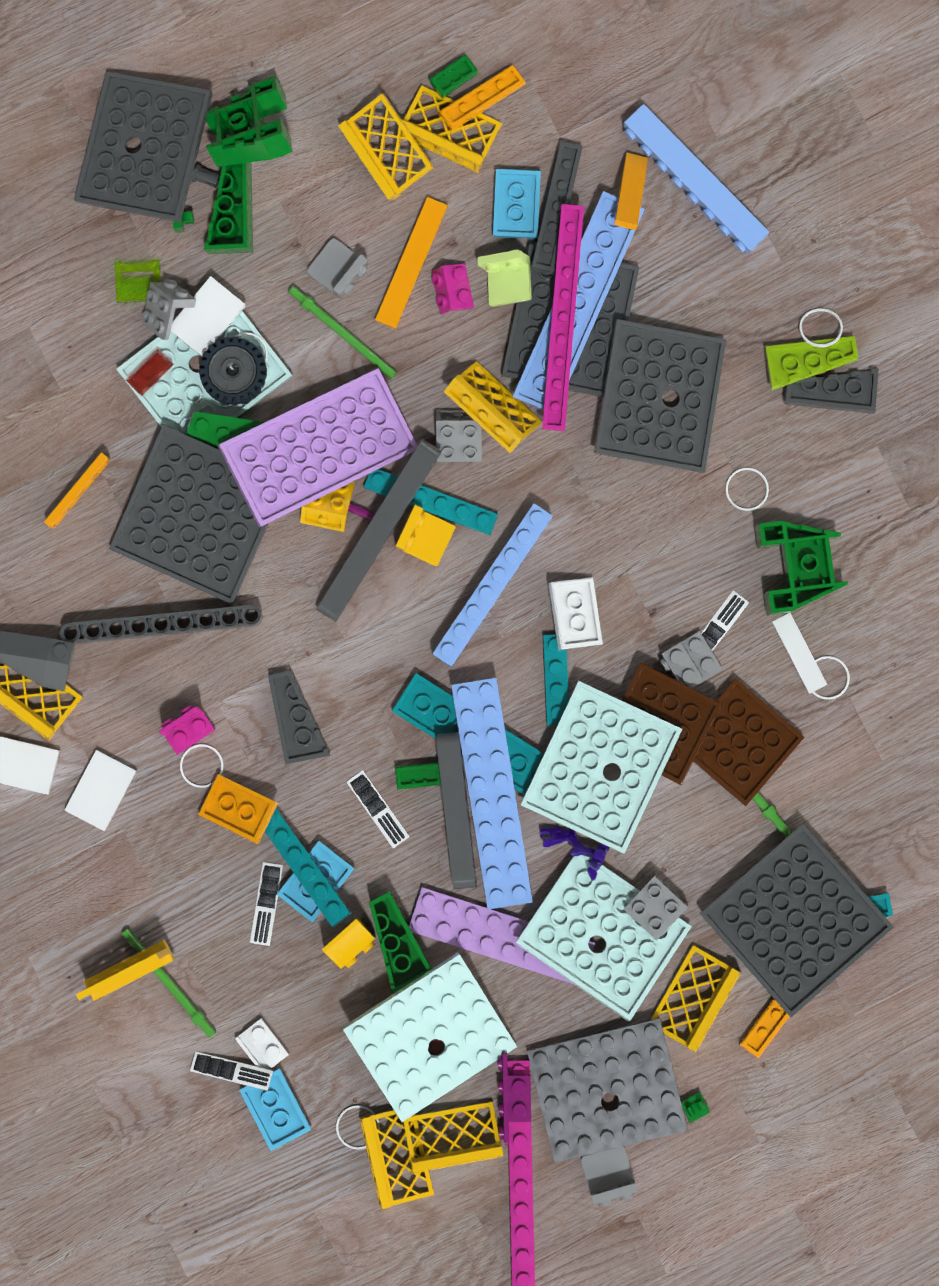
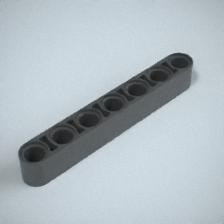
(456, 810)

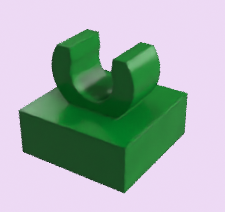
(187, 218)
(694, 1107)

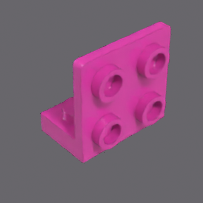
(186, 729)

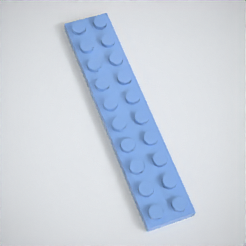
(600, 259)
(492, 793)

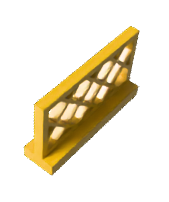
(446, 147)
(369, 156)
(486, 412)
(30, 716)
(127, 971)
(714, 1003)
(458, 1157)
(378, 1165)

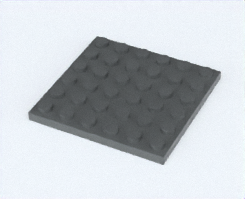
(190, 518)
(796, 920)

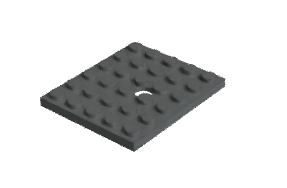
(170, 127)
(531, 316)
(632, 414)

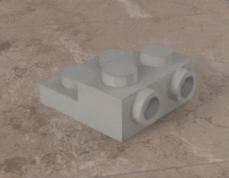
(691, 661)

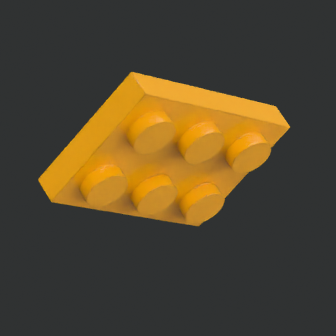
(238, 809)

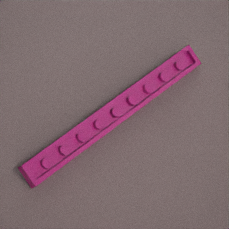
(563, 317)
(521, 1192)

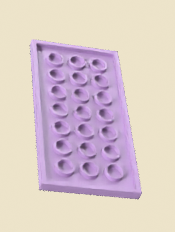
(318, 447)

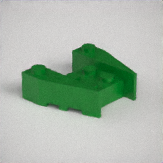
(241, 126)
(805, 561)

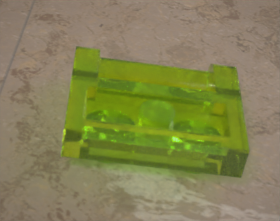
(135, 289)

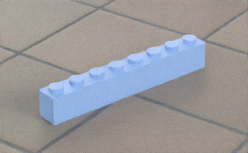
(695, 179)
(492, 585)

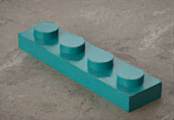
(555, 680)

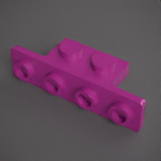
(516, 1098)

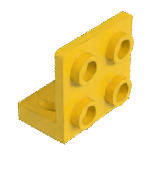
(329, 510)
(425, 536)

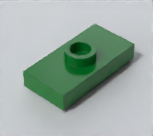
(453, 76)
(418, 776)

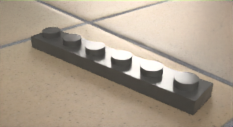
(559, 194)

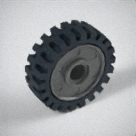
(229, 353)

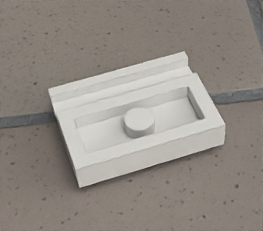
(262, 1045)

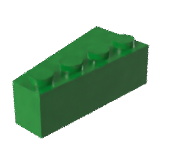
(232, 214)
(217, 428)
(398, 944)

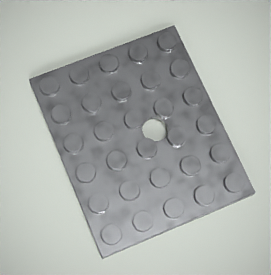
(619, 1061)

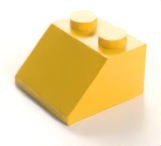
(349, 943)

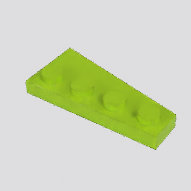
(801, 360)

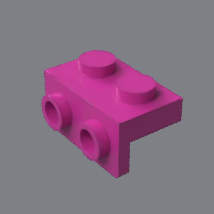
(452, 288)

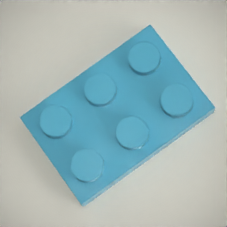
(516, 204)
(333, 868)
(276, 1111)

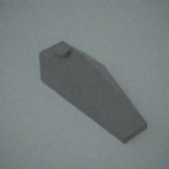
(37, 658)

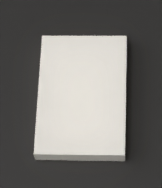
(209, 319)
(575, 613)
(27, 765)
(100, 790)

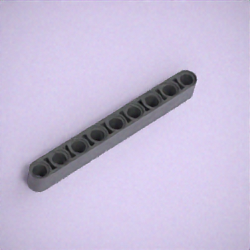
(379, 530)
(150, 624)

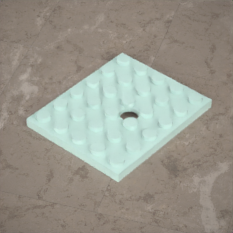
(180, 389)
(570, 776)
(589, 908)
(398, 1031)

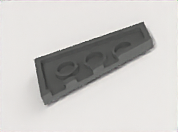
(838, 392)
(295, 723)

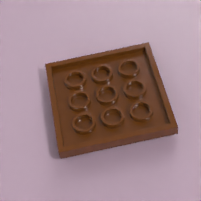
(677, 705)
(745, 743)

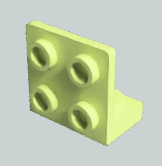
(507, 277)

